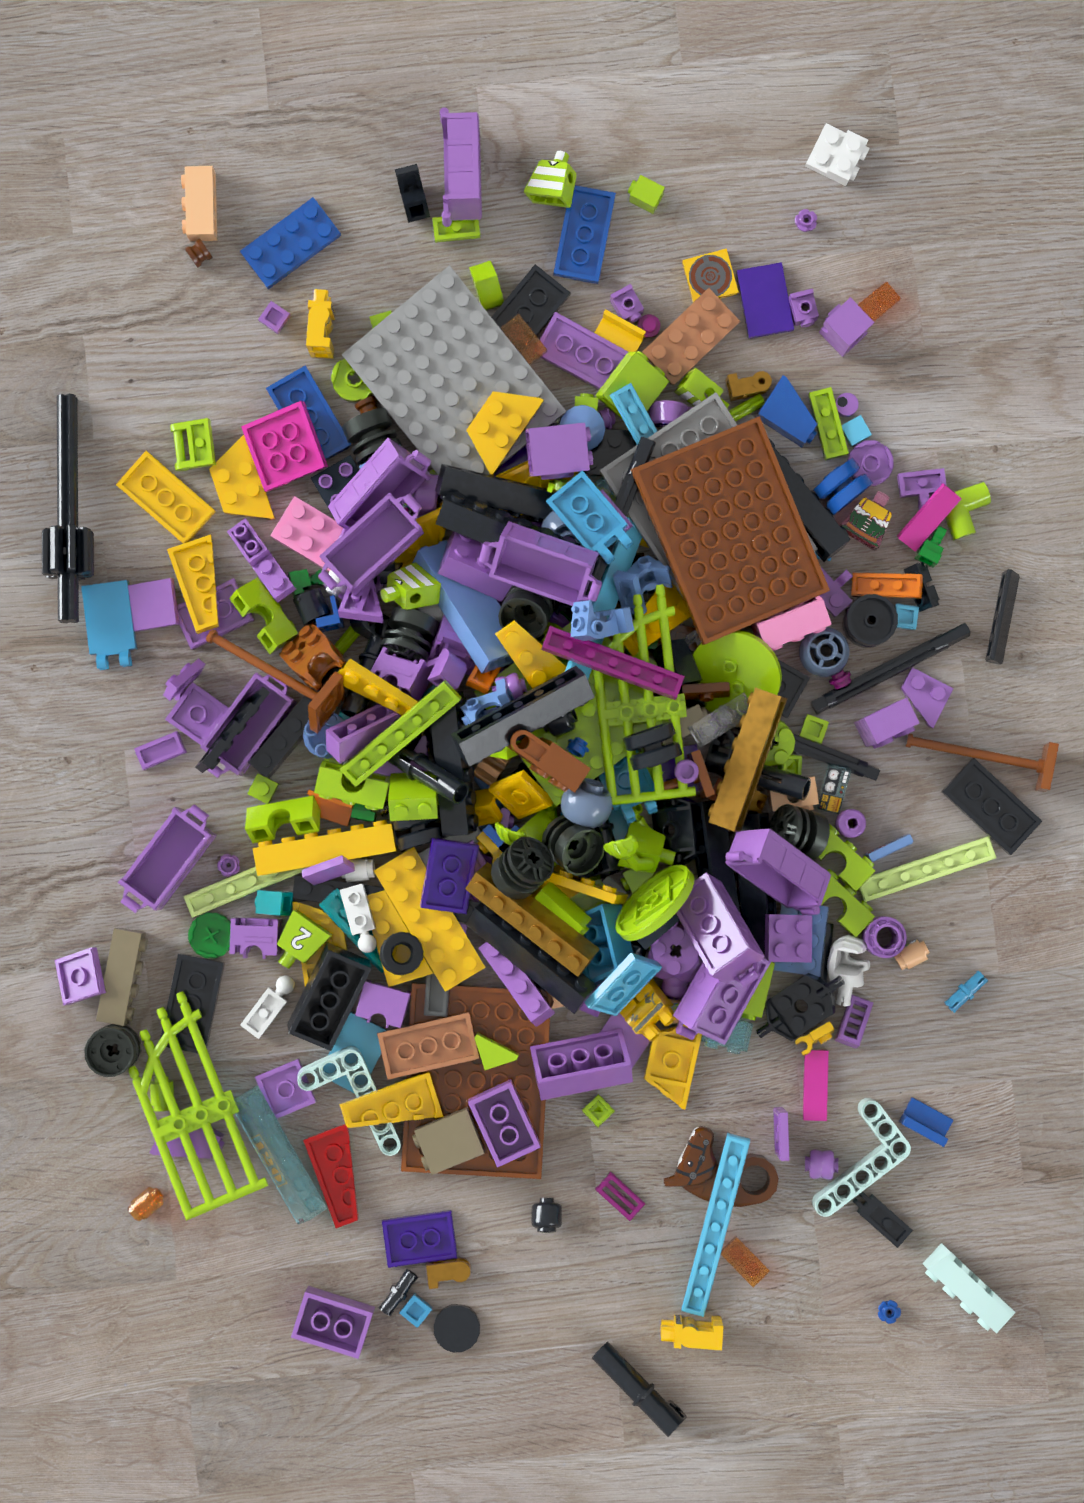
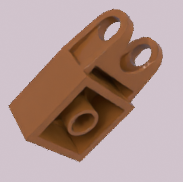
(311, 655)
(550, 760)

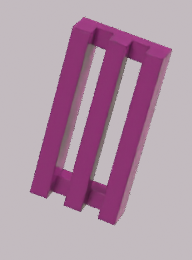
(605, 1182)

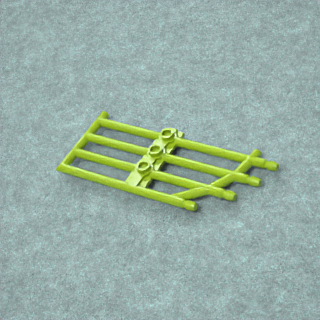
(643, 709)
(194, 1117)

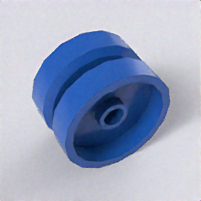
(843, 487)

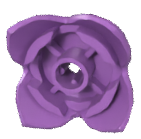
(680, 967)

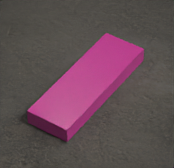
(929, 517)
(815, 1085)

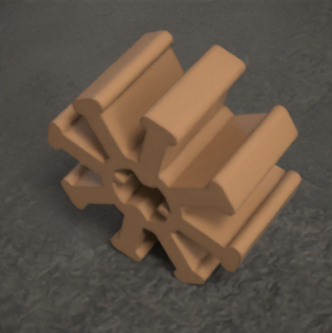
(491, 769)

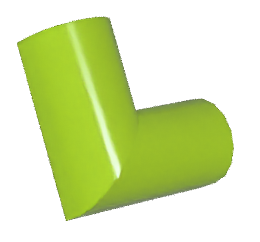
(959, 518)

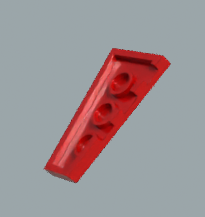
(334, 1170)

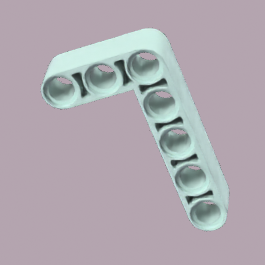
(351, 1070)
(866, 1163)

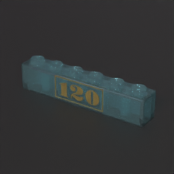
(278, 1156)

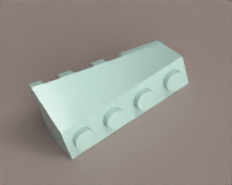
(969, 1288)

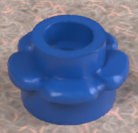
(577, 747)
(889, 1305)

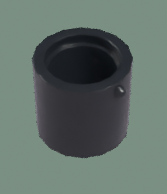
(311, 606)

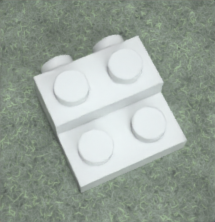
(837, 154)

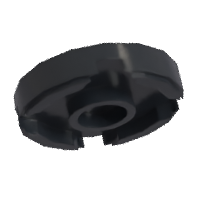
(456, 1328)

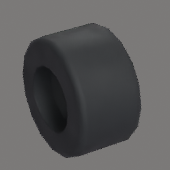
(415, 958)

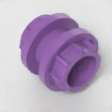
(897, 941)

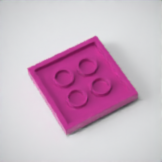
(284, 446)

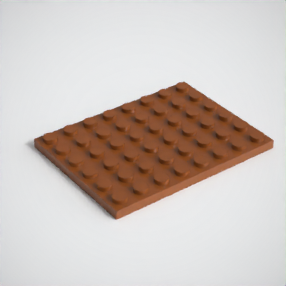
(730, 530)
(502, 1020)

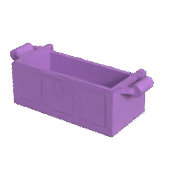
(461, 166)
(386, 471)
(371, 543)
(542, 564)
(258, 729)
(167, 859)
(779, 869)
(720, 932)
(714, 1006)

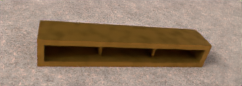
(747, 760)
(535, 923)

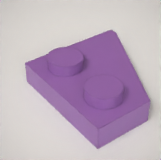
(362, 606)
(926, 695)

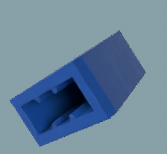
(788, 414)

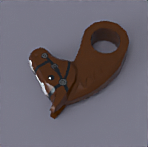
(699, 1167)

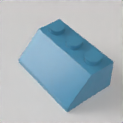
(611, 945)

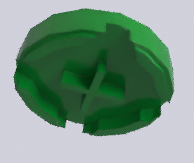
(210, 935)

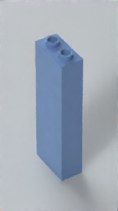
(468, 612)

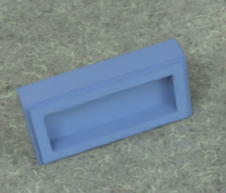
(889, 848)

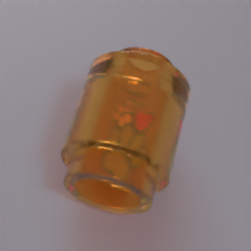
(146, 1203)

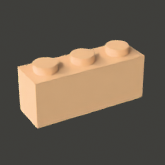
(199, 203)

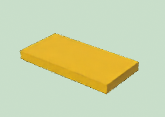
(165, 498)

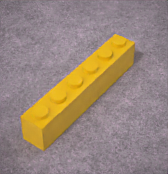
(316, 849)

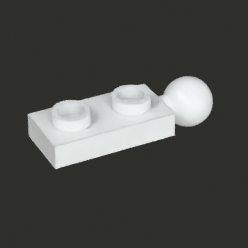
(359, 916)
(268, 1007)

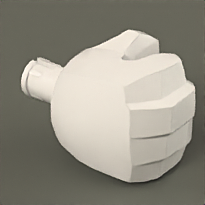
(849, 969)

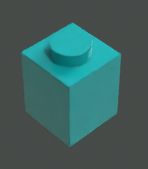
(274, 902)

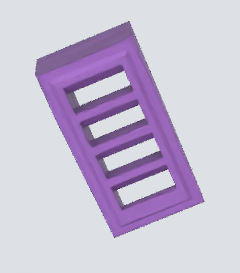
(854, 1042)

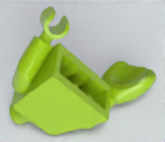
(533, 828)
(641, 847)

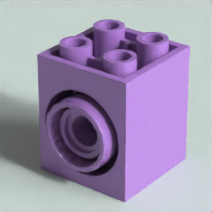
(558, 450)

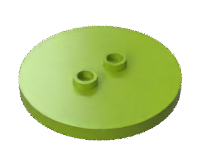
(742, 662)
(654, 902)

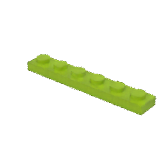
(400, 733)

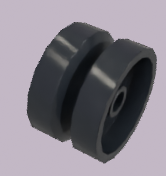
(880, 612)
(652, 746)
(419, 832)

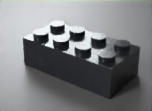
(329, 996)

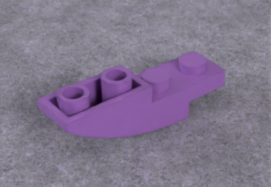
(261, 560)

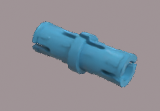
(966, 991)

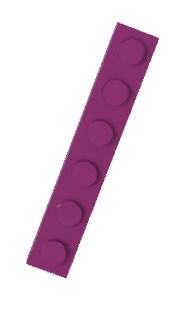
(613, 663)

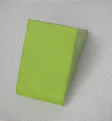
(487, 285)
(493, 1053)

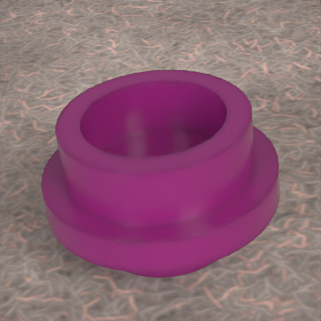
(649, 324)
(840, 679)

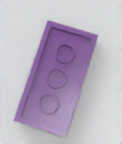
(580, 351)

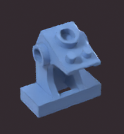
(641, 576)
(594, 625)
(474, 707)

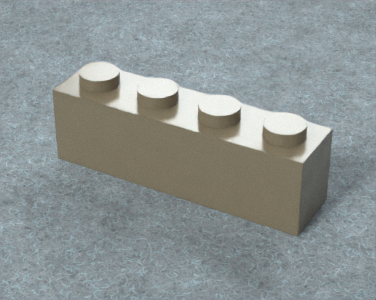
(121, 976)

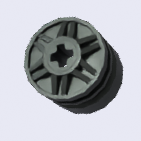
(369, 432)
(527, 609)
(410, 634)
(802, 829)
(573, 846)
(522, 868)
(99, 1050)

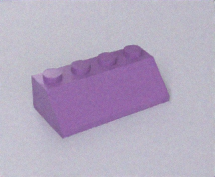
(581, 1064)

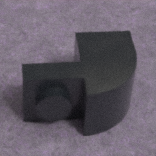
(412, 193)

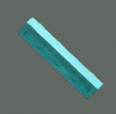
(334, 908)

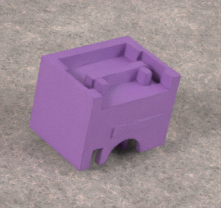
(845, 326)
(448, 639)
(402, 673)
(255, 931)
(383, 1000)

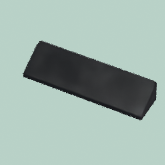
(1002, 617)

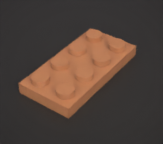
(691, 336)
(428, 1045)

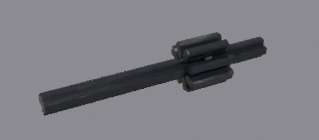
(65, 547)

